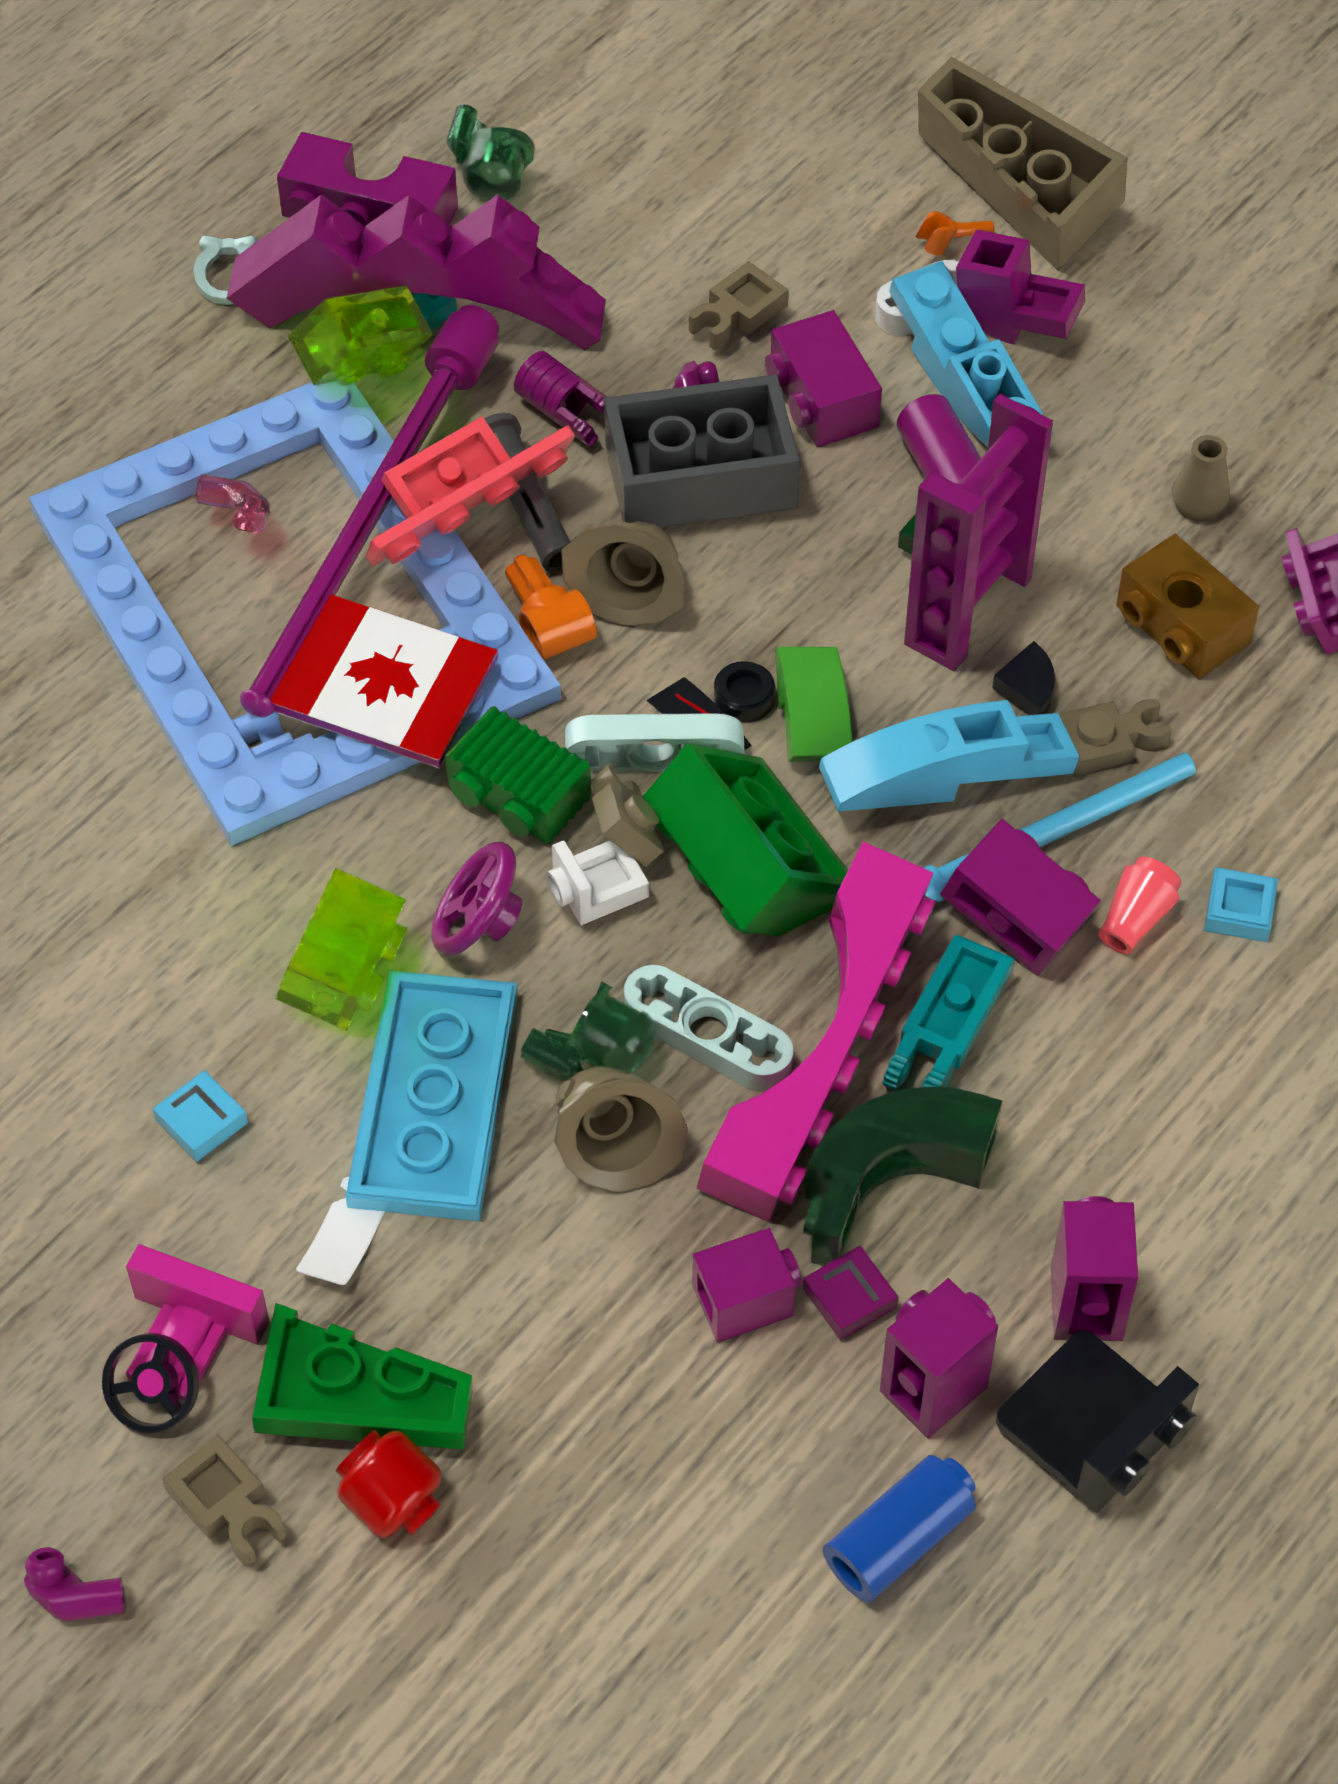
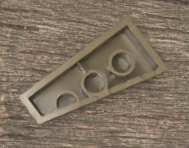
(1022, 159)

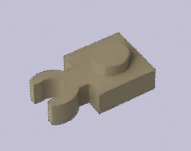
(742, 300)
(1110, 738)
(626, 816)
(221, 1492)

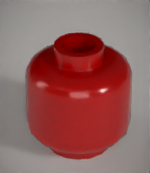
(389, 1484)

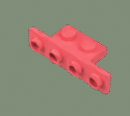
(455, 476)

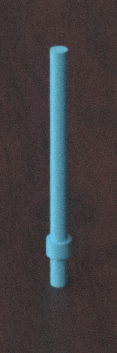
(1087, 811)

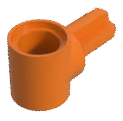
(549, 613)

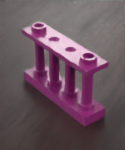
(976, 532)

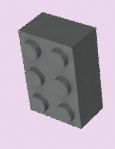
(702, 452)

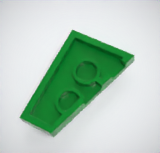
(342, 1389)

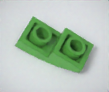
(814, 701)

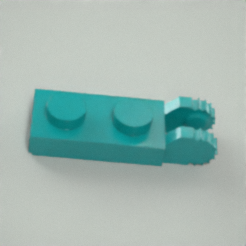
(950, 1011)

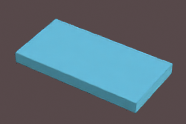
(433, 1096)

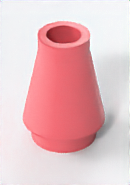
(1139, 903)

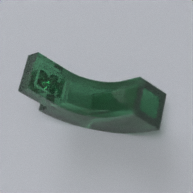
(889, 1137)

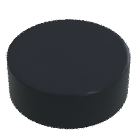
(744, 691)

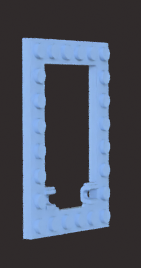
(283, 775)

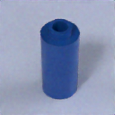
(901, 1526)

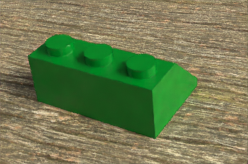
(746, 839)

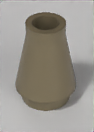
(1203, 481)

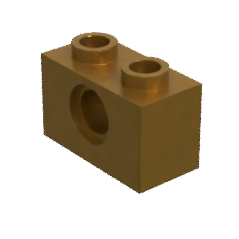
(1186, 606)

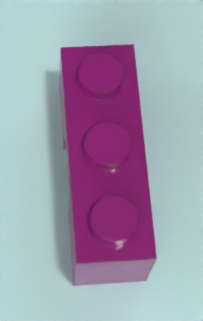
(328, 169)

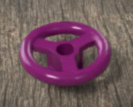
(482, 897)

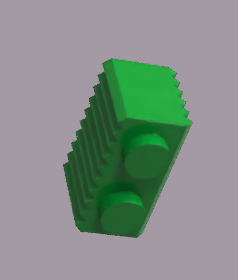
(518, 776)

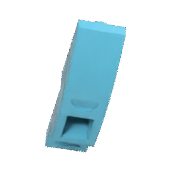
(956, 349)
(938, 751)

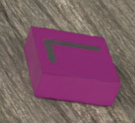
(850, 1292)

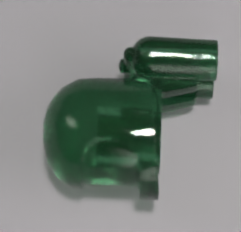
(490, 156)
(604, 1036)

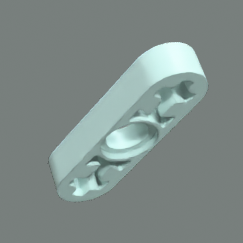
(620, 738)
(715, 1053)

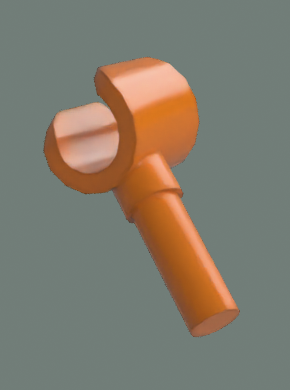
(940, 230)

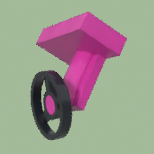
(180, 1345)

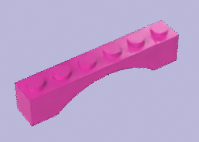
(764, 1137)

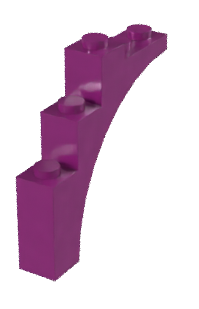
(479, 259)

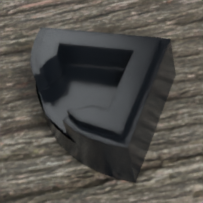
(1027, 680)

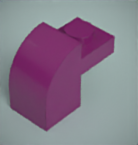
(1006, 296)

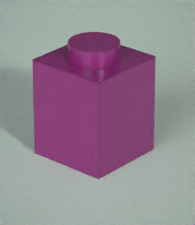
(745, 1284)

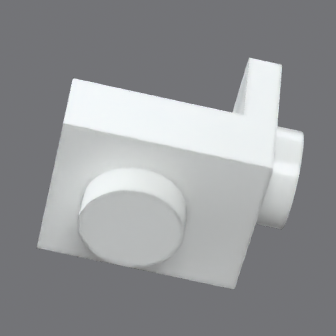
(595, 880)

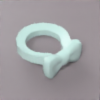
(211, 249)

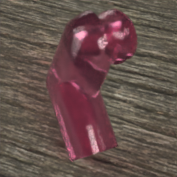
(237, 495)

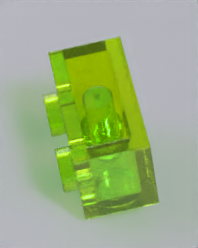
(360, 336)
(341, 948)

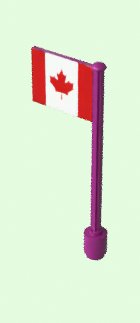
(364, 667)

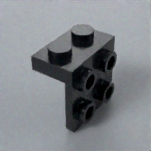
(1097, 1418)

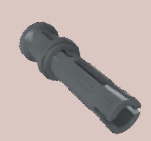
(551, 537)

